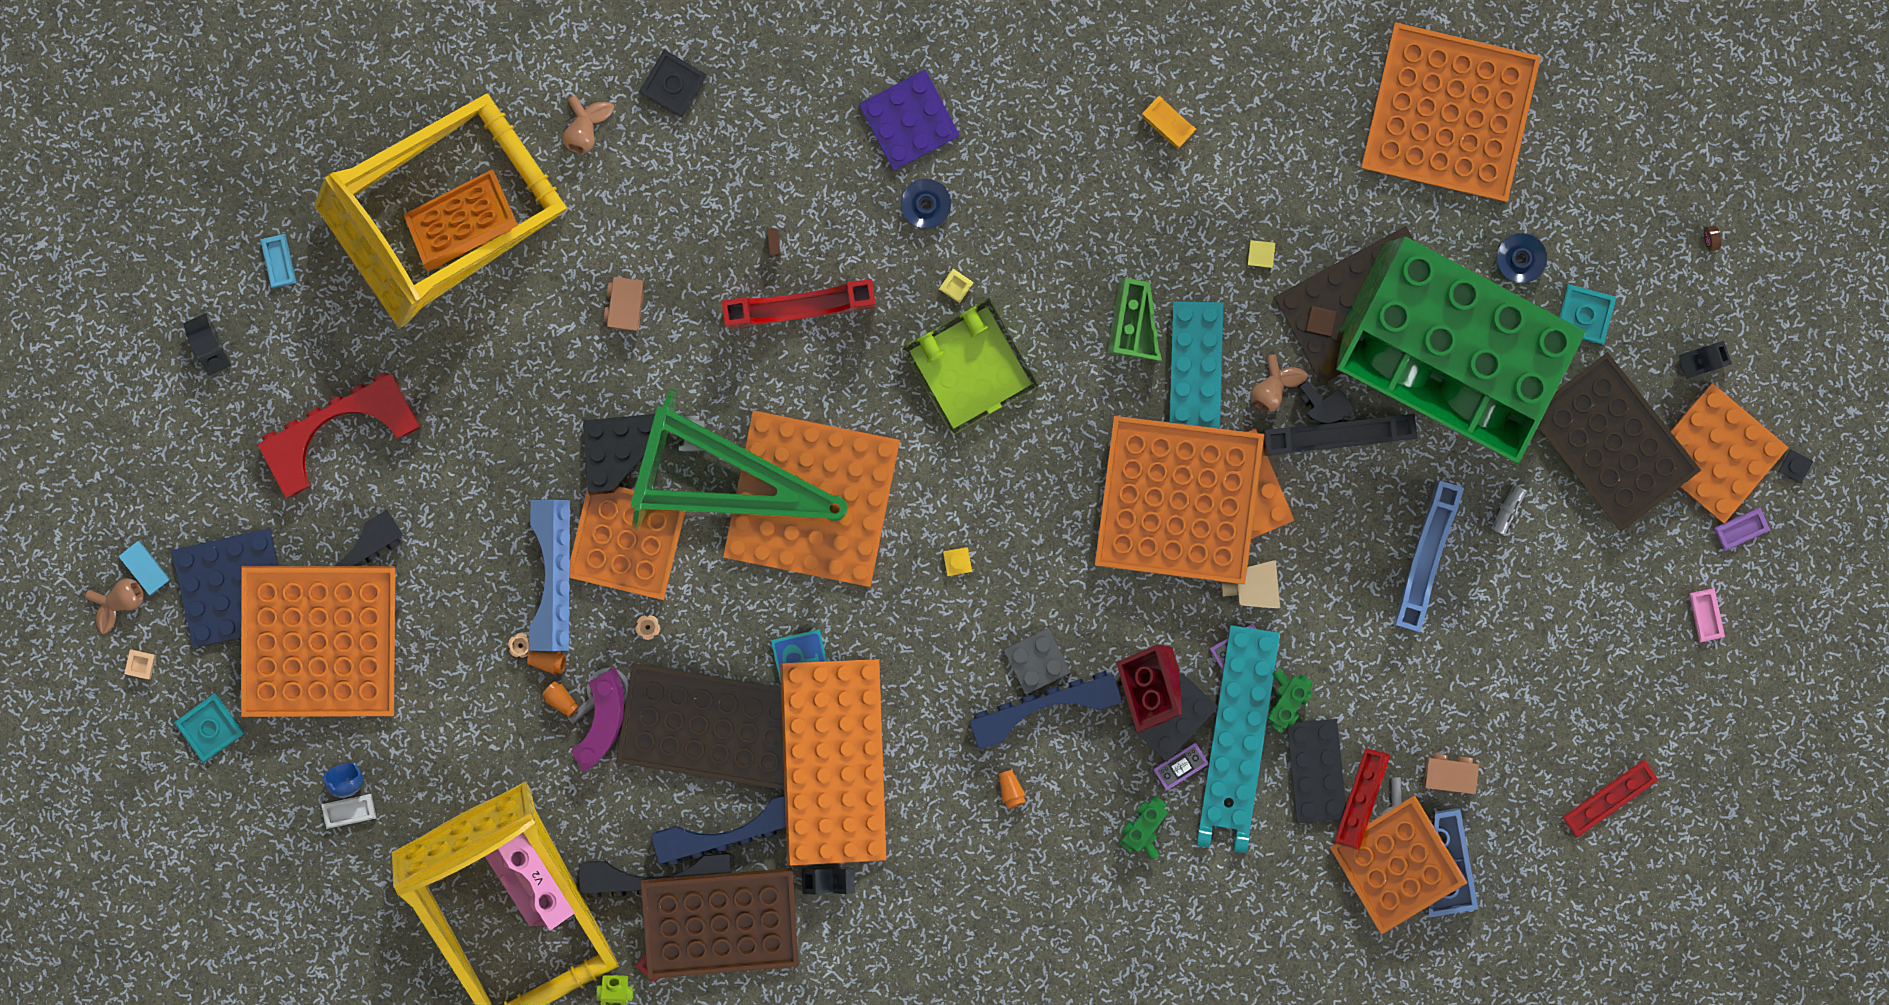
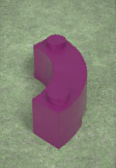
(607, 720)

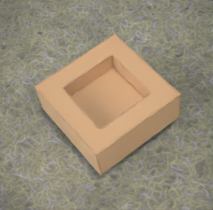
(140, 664)

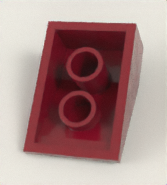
(1151, 686)

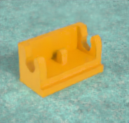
(1168, 122)

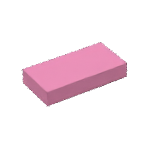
(1706, 615)

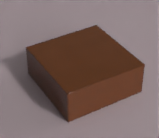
(774, 244)
(1321, 321)

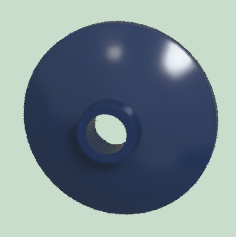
(926, 190)
(1534, 254)

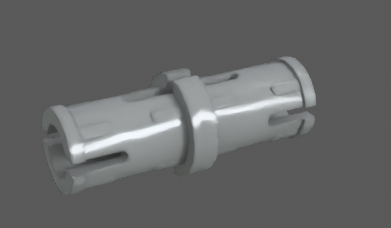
(1508, 509)

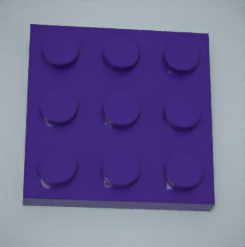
(909, 120)

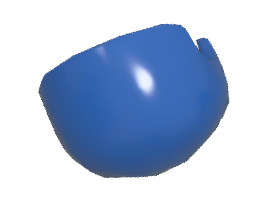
(336, 779)

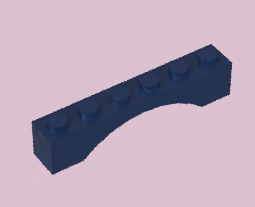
(1096, 693)
(678, 842)

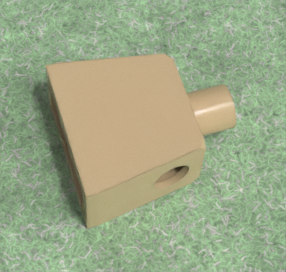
(1260, 587)

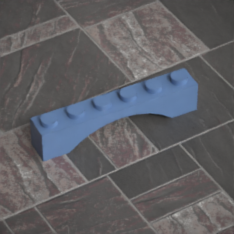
(1427, 555)
(551, 624)

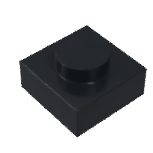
(1795, 466)

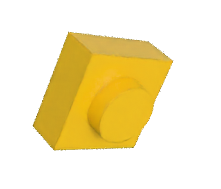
(957, 561)

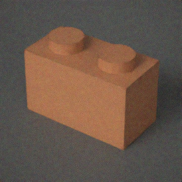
(624, 304)
(1451, 774)

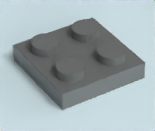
(1037, 661)

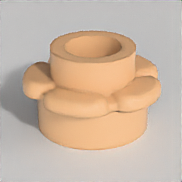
(654, 627)
(513, 644)

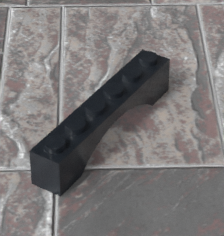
(1340, 434)
(376, 535)
(604, 877)

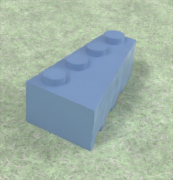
(1451, 831)

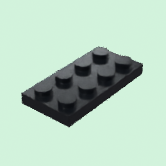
(1316, 770)

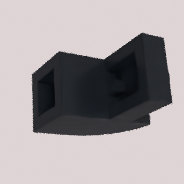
(206, 345)
(1704, 360)
(1326, 410)
(828, 880)

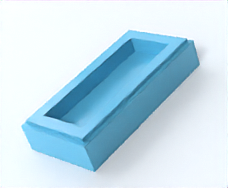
(278, 261)
(144, 568)

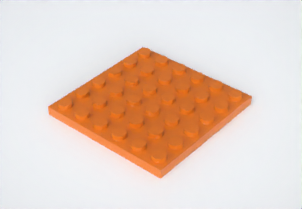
(1450, 112)
(838, 462)
(1179, 500)
(317, 641)

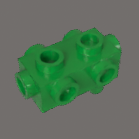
(1291, 695)
(1141, 832)

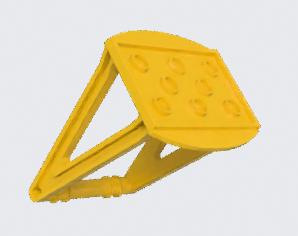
(370, 249)
(470, 839)

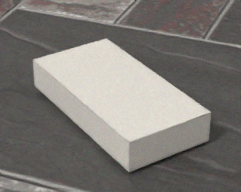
(349, 811)

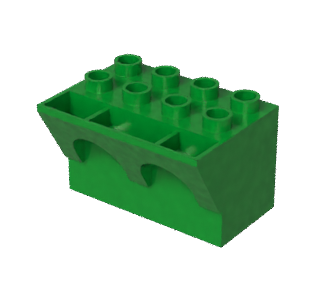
(1456, 347)

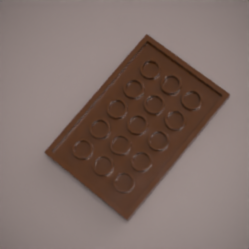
(720, 923)

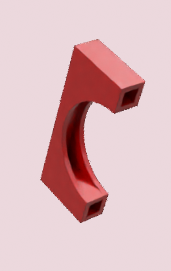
(768, 310)
(288, 449)

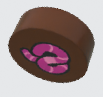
(1712, 238)

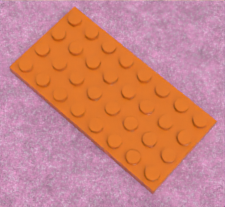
(833, 762)

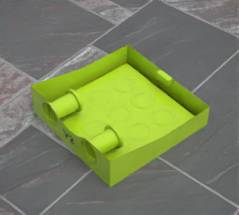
(970, 366)

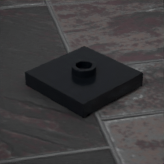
(673, 83)

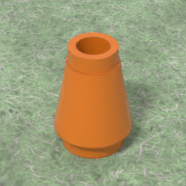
(548, 661)
(560, 699)
(1011, 790)

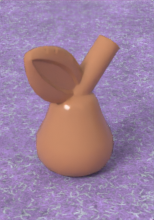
(580, 134)
(1268, 393)
(124, 596)

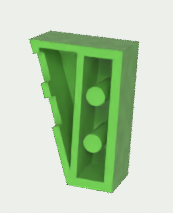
(1133, 322)

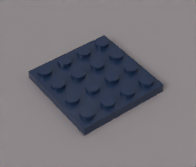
(212, 582)

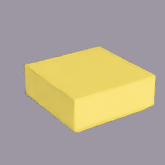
(1261, 254)
(956, 285)

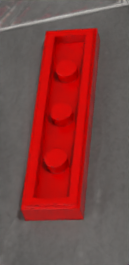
(1610, 798)
(1362, 799)

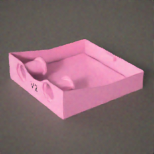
(529, 883)

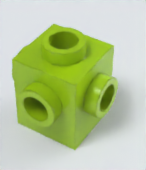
(615, 990)

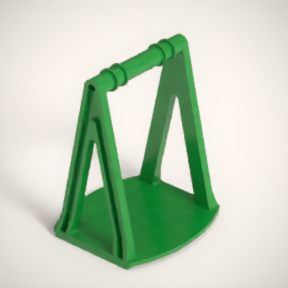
(793, 496)

